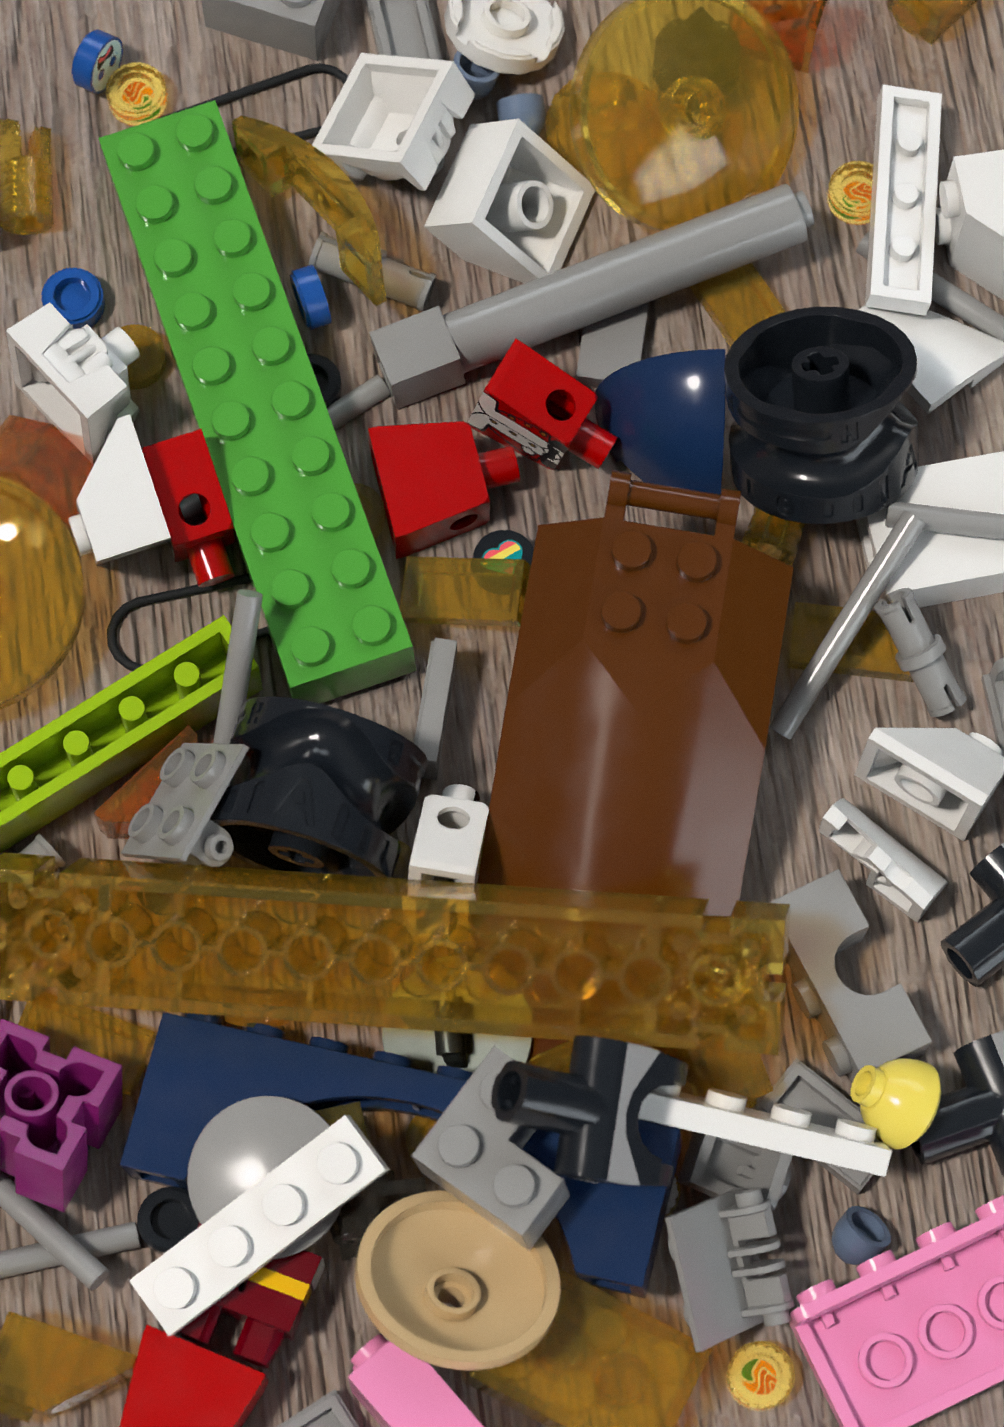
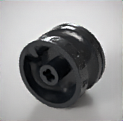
(821, 414)
(319, 789)

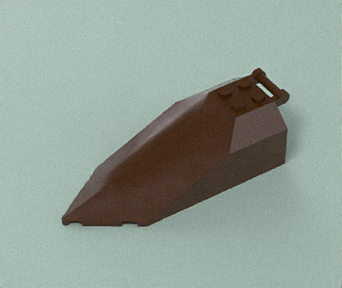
(638, 706)

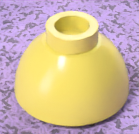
(898, 1099)

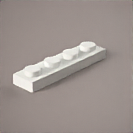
(903, 200)
(782, 1130)
(259, 1225)

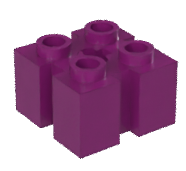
(52, 1113)

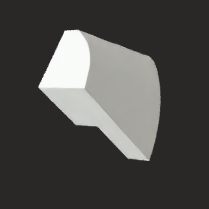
(946, 354)
(894, 869)

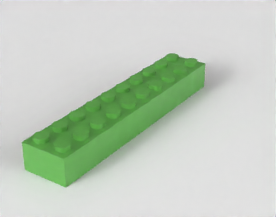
(258, 406)

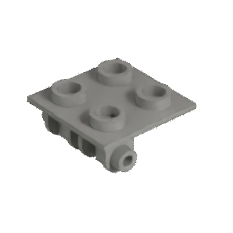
(177, 818)
(723, 1268)

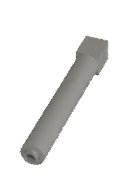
(435, 350)

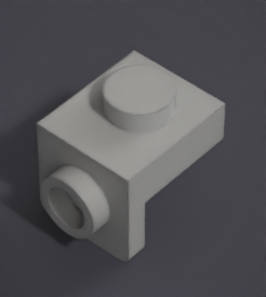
(721, 1165)

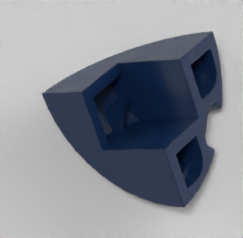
(668, 418)

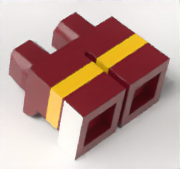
(267, 1306)

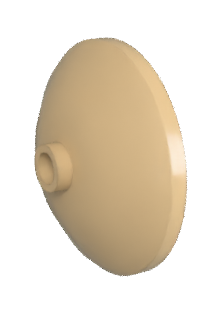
(442, 1252)

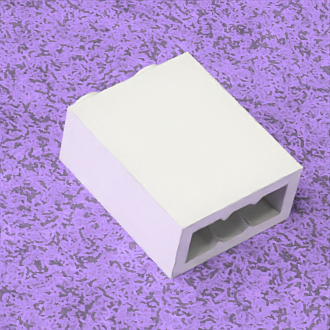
(944, 564)

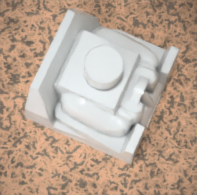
(395, 118)
(73, 376)

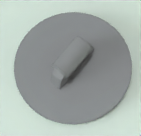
(243, 1148)

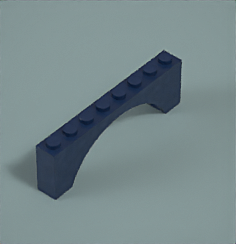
(208, 1066)

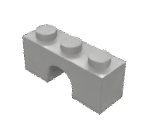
(857, 1026)

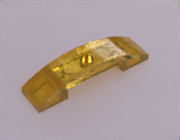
(285, 161)

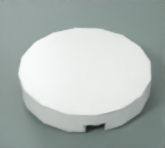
(505, 33)

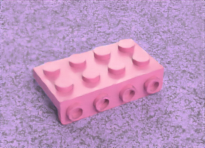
(911, 1328)

